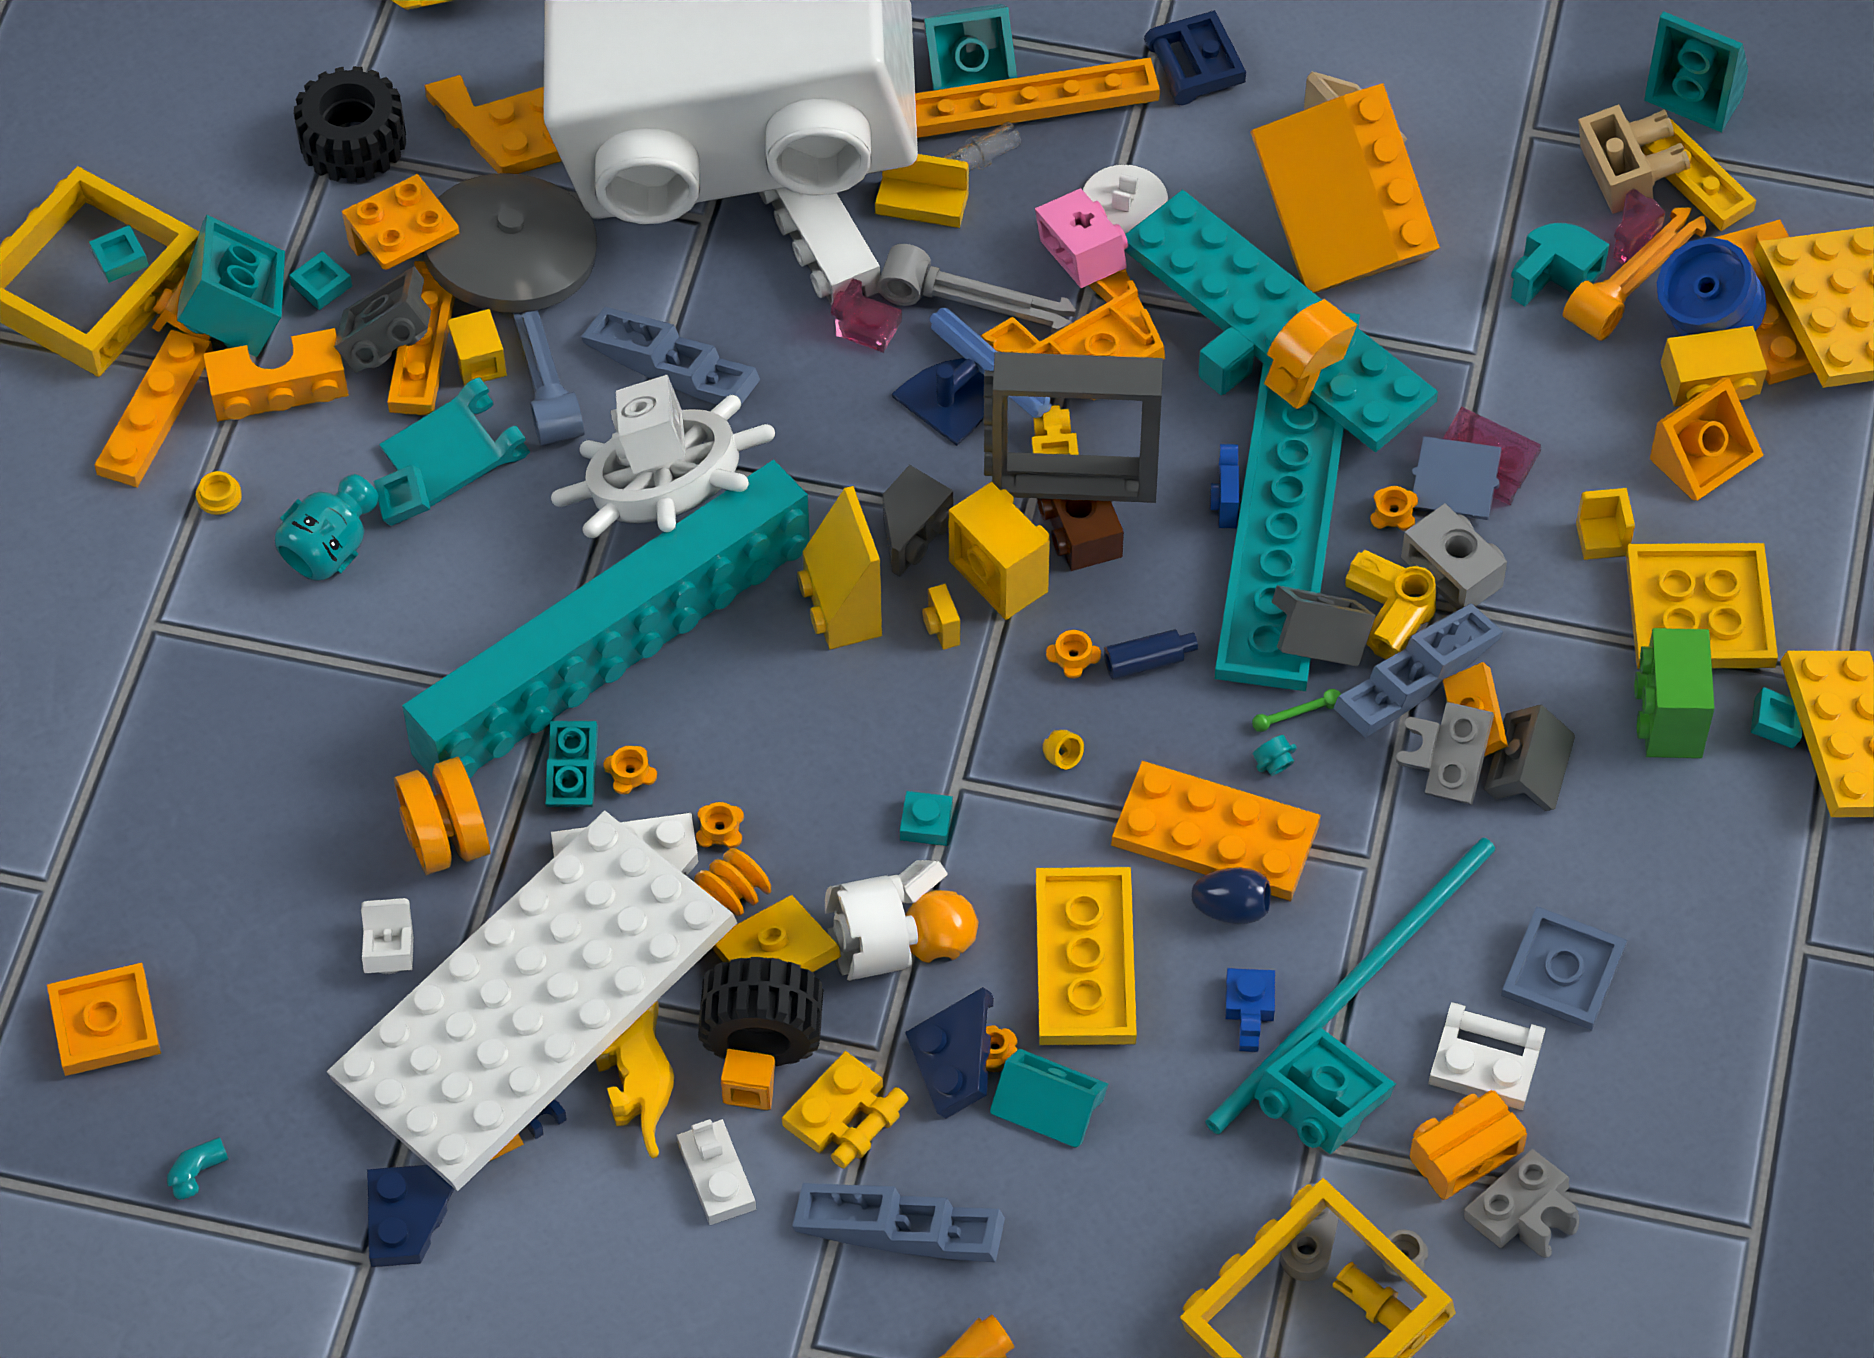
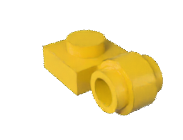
(1054, 433)

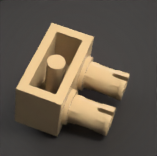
(1616, 156)

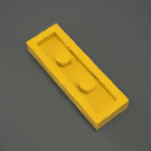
(1706, 182)

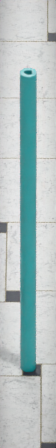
(1356, 978)

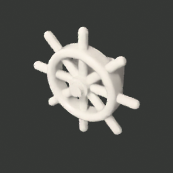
(660, 458)

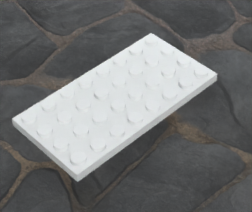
(531, 999)

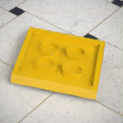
(1705, 588)

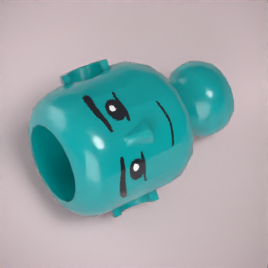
(326, 528)

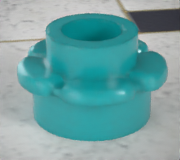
(1274, 755)

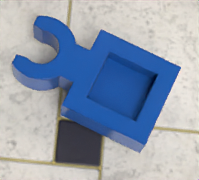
(1225, 494)

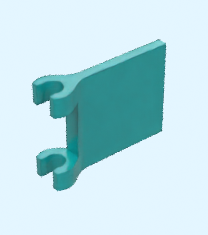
(454, 445)

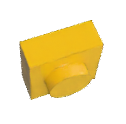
(942, 617)

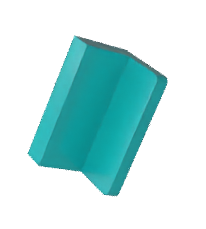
(1047, 1097)

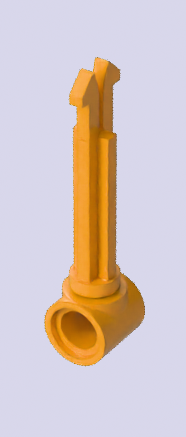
(1601, 305)

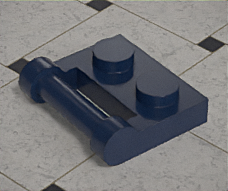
(1208, 51)

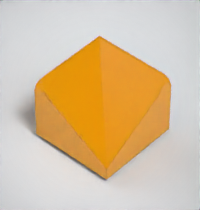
(748, 1079)

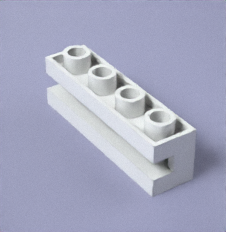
(825, 241)

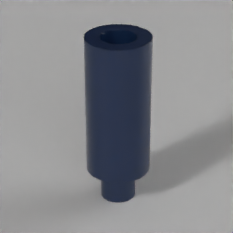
(1148, 652)

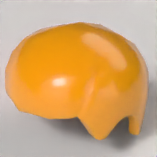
(944, 925)

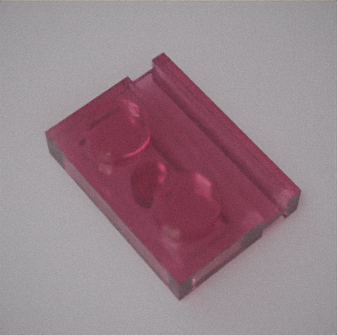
(1517, 451)

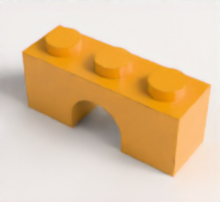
(245, 389)

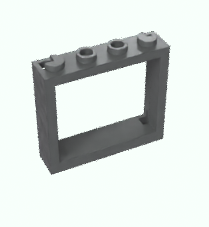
(1066, 474)

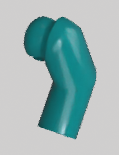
(190, 1163)

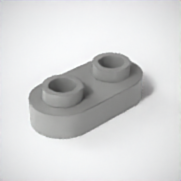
(1318, 1235)

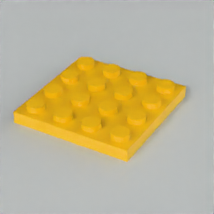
(1827, 298)

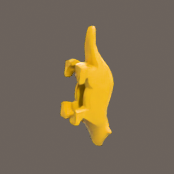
(644, 1076)

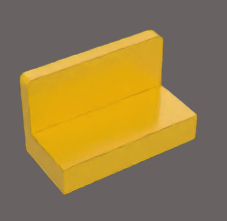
(926, 191)

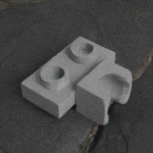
(1450, 751)
(1526, 1203)

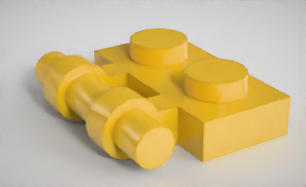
(834, 1101)

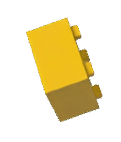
(999, 550)

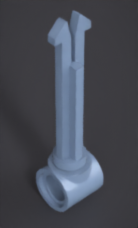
(554, 409)

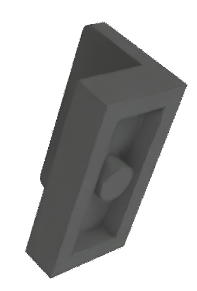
(1323, 625)
(1534, 757)

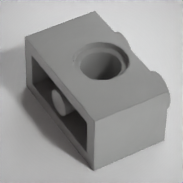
(1458, 580)

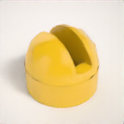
(1069, 742)

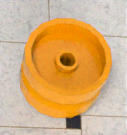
(434, 818)

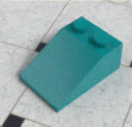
(1696, 72)
(232, 287)

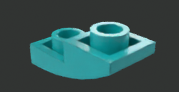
(571, 764)

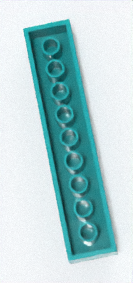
(610, 623)

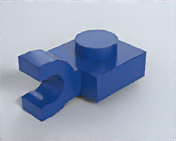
(1250, 1000)

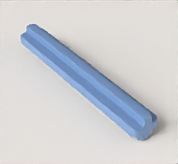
(974, 347)

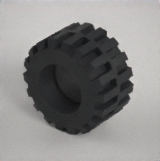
(355, 149)
(761, 1009)

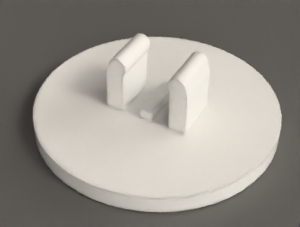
(1126, 194)

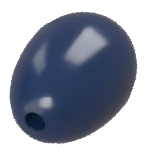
(1233, 895)

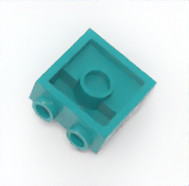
(1322, 1090)

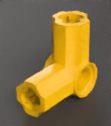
(1392, 586)

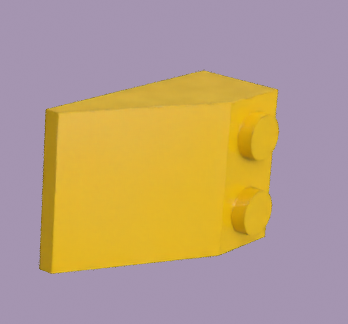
(843, 575)

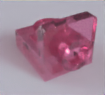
(1640, 224)
(863, 318)

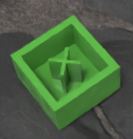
(1675, 693)

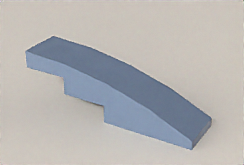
(657, 350)
(1418, 670)
(898, 1224)

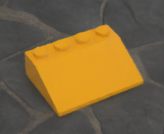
(1345, 189)

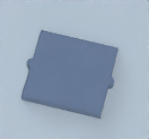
(1456, 475)

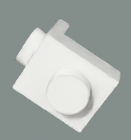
(387, 936)

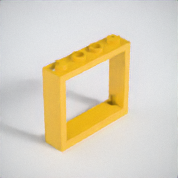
(133, 310)
(1275, 1235)

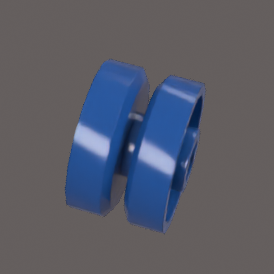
(1710, 288)

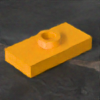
(1476, 689)

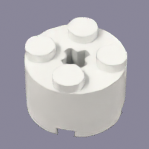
(871, 926)

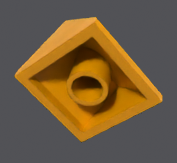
(1705, 441)

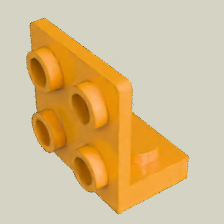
(398, 223)

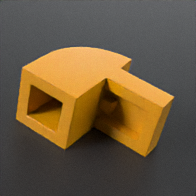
(1304, 347)

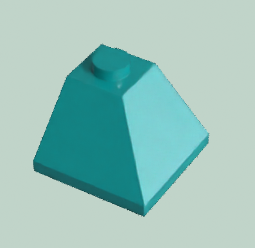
(970, 46)

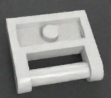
(1479, 1068)

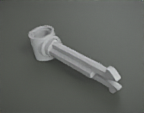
(909, 277)

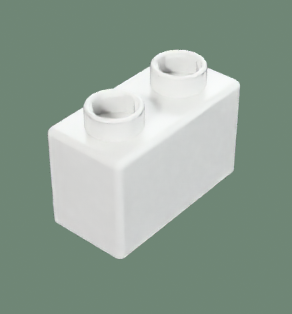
(725, 98)

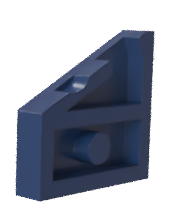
(954, 1052)
(404, 1212)

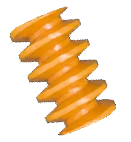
(733, 879)

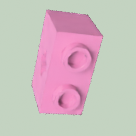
(1082, 237)

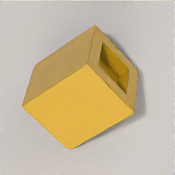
(477, 346)
(1605, 523)

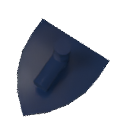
(946, 397)

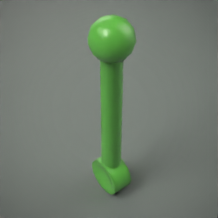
(1262, 722)

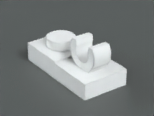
(716, 1171)

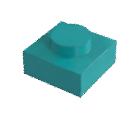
(119, 253)
(320, 280)
(402, 495)
(1776, 718)
(926, 818)

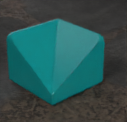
(1226, 361)

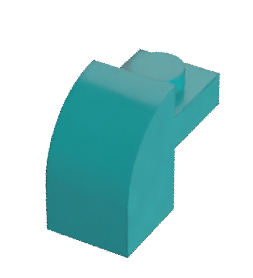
(1558, 254)

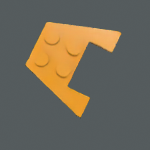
(504, 132)
(1113, 329)

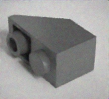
(913, 515)

